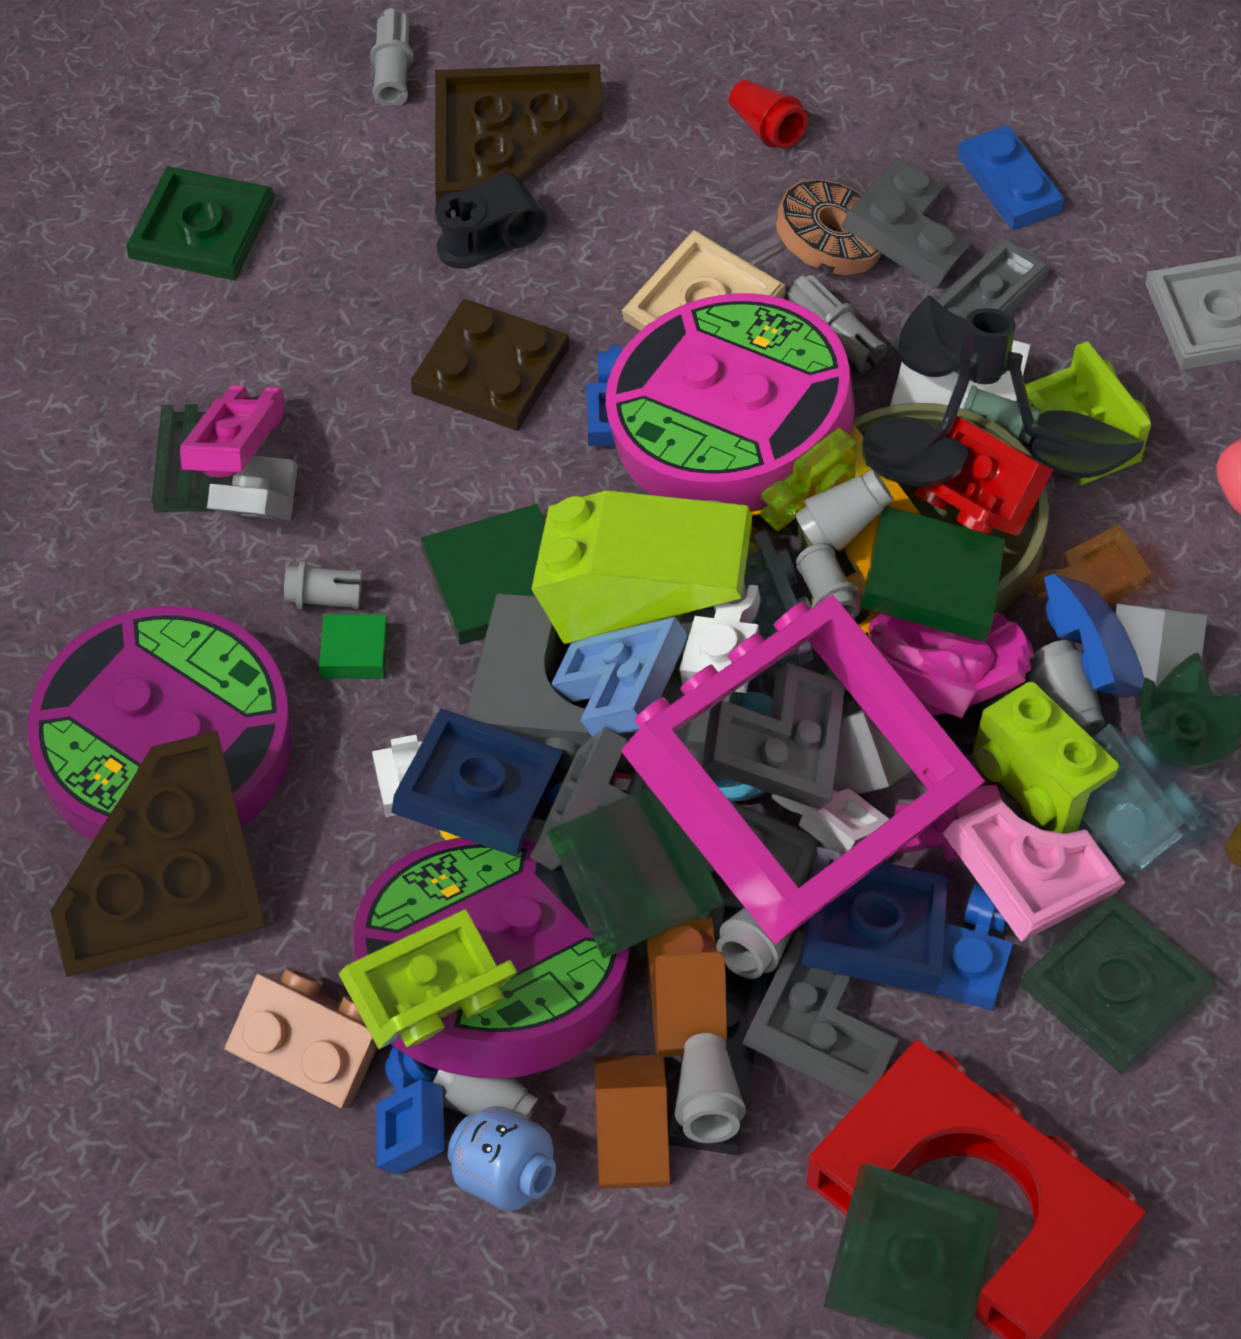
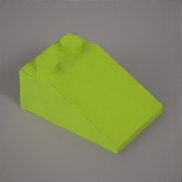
(637, 560)

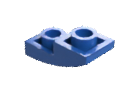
(1087, 619)

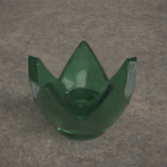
(1186, 721)

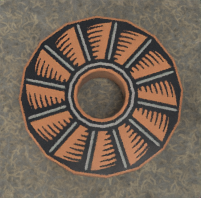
(803, 231)

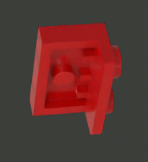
(995, 485)

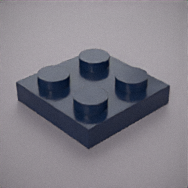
(477, 782)
(881, 927)

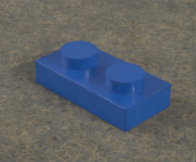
(1010, 177)

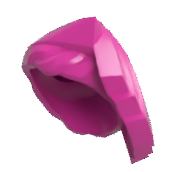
(951, 669)

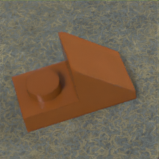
(685, 985)

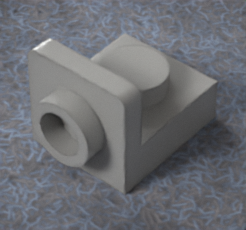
(260, 491)

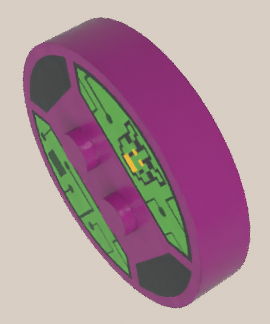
(151, 683)
(524, 915)

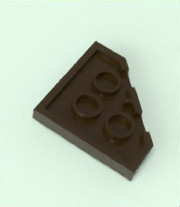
(509, 120)
(162, 866)

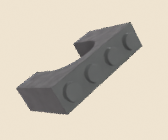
(517, 674)

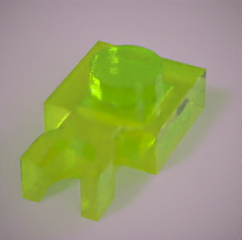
(814, 472)

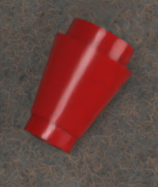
(769, 113)

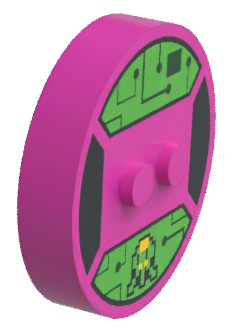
(727, 397)

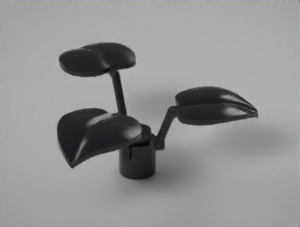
(981, 352)

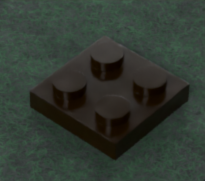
(490, 364)

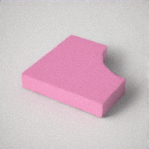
(1029, 871)

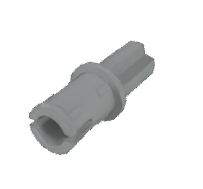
(391, 58)
(854, 336)

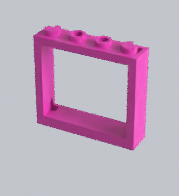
(720, 829)

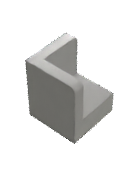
(1162, 637)
(865, 755)

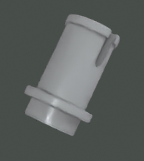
(826, 578)
(322, 586)

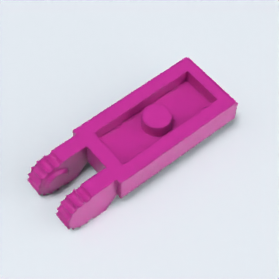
(232, 431)

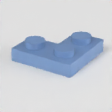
(620, 673)

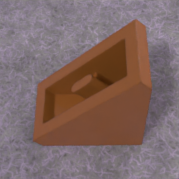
(631, 1122)

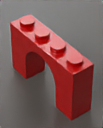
(934, 1111)

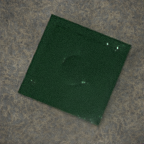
(633, 871)
(1117, 983)
(911, 1256)

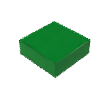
(353, 646)

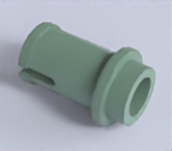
(999, 410)

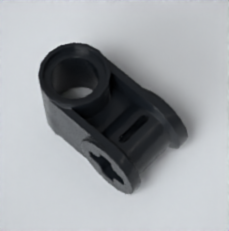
(493, 216)

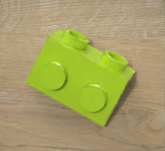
(1094, 391)
(1041, 758)
(425, 978)

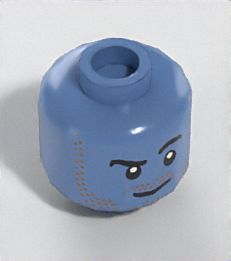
(502, 1158)

